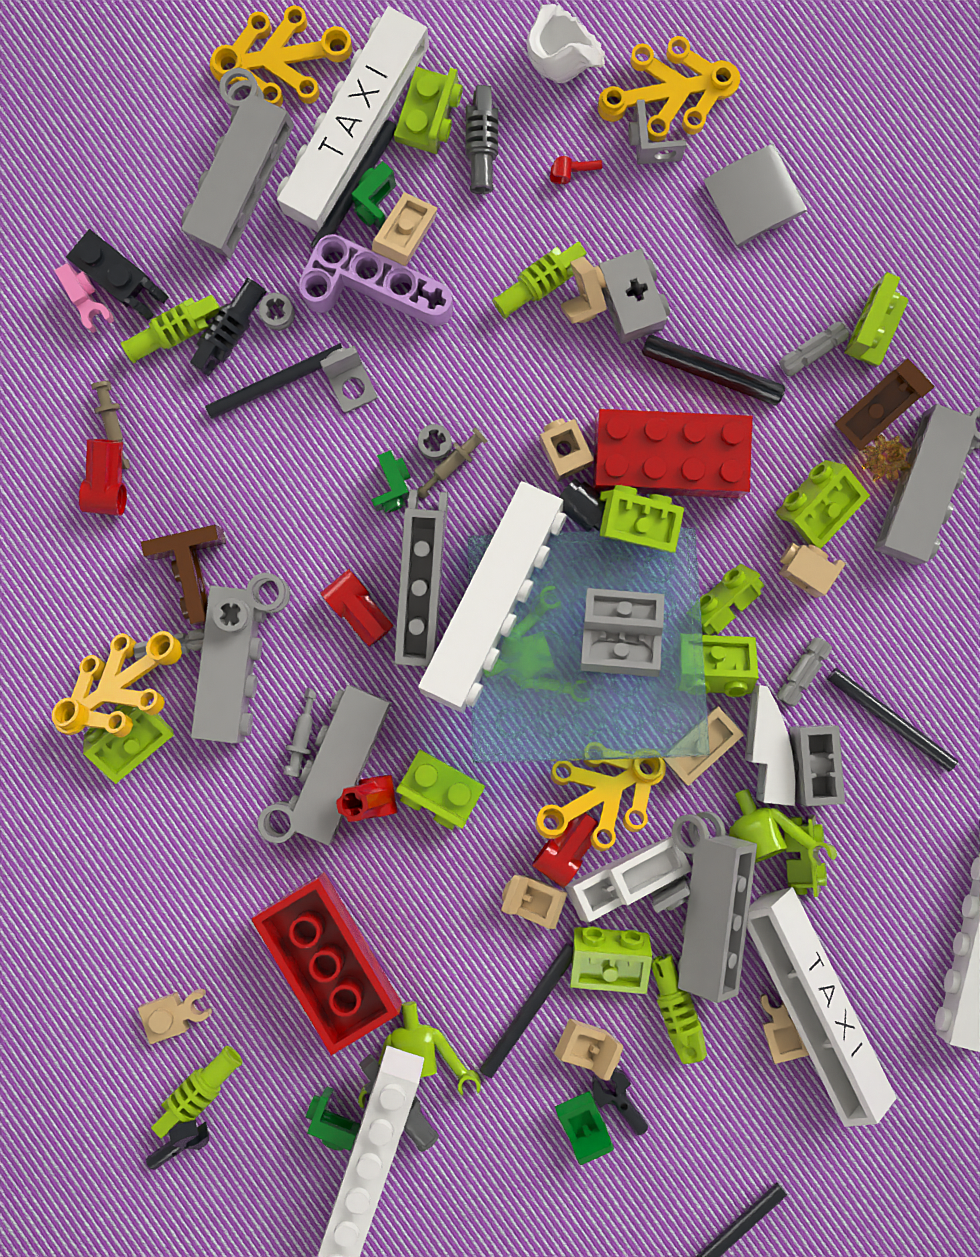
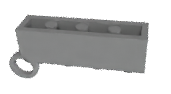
(240, 166)
(925, 489)
(420, 582)
(228, 663)
(338, 765)
(716, 908)

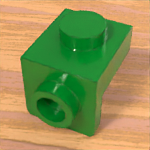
(372, 189)
(396, 474)
(331, 1128)
(585, 1128)

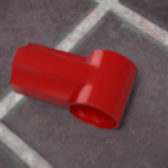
(103, 487)
(352, 601)
(368, 799)
(562, 855)

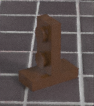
(884, 404)
(187, 565)

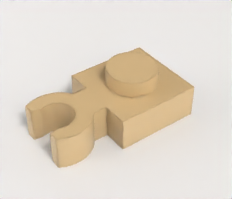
(169, 1015)
(782, 1034)

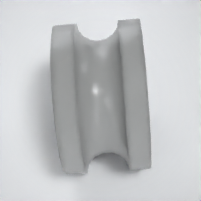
(276, 324)
(424, 437)
(219, 614)

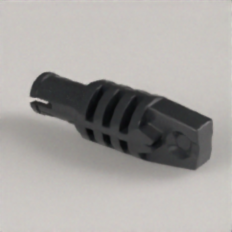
(227, 328)

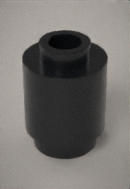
(583, 505)

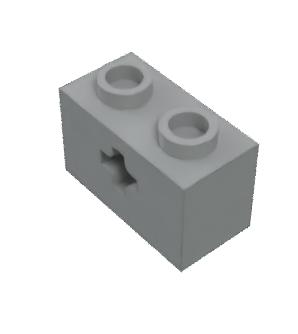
(631, 317)
(817, 765)

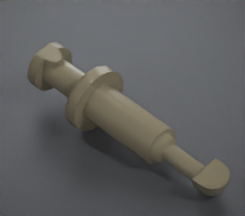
(109, 414)
(453, 461)

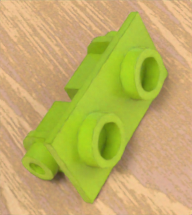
(737, 587)
(802, 872)

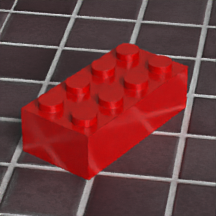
(673, 453)
(327, 963)

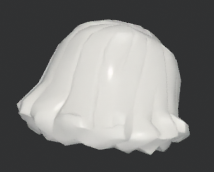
(561, 45)

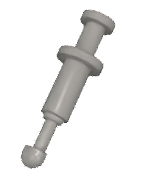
(301, 737)

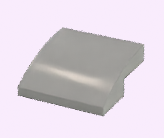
(755, 195)
(622, 632)

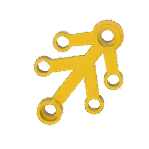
(275, 56)
(673, 87)
(77, 712)
(606, 790)

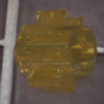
(896, 456)

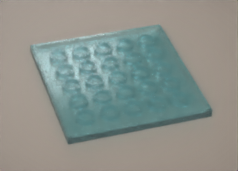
(549, 710)

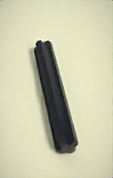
(713, 370)

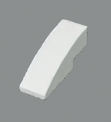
(771, 748)
(627, 879)

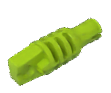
(539, 279)
(172, 327)
(678, 1012)
(197, 1091)

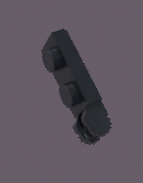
(114, 272)

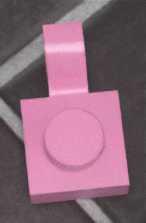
(79, 290)

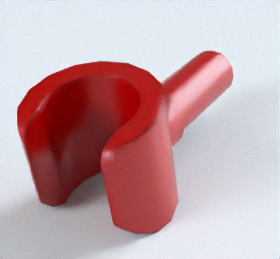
(564, 165)

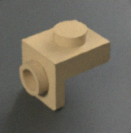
(591, 299)
(533, 900)
(589, 1048)

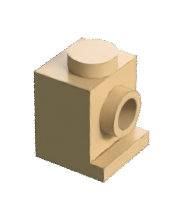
(570, 434)
(810, 569)

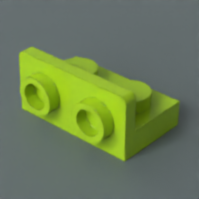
(427, 109)
(877, 321)
(823, 502)
(641, 520)
(730, 664)
(121, 755)
(440, 790)
(611, 960)

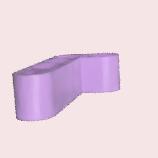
(379, 287)

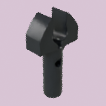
(620, 1100)
(181, 1137)

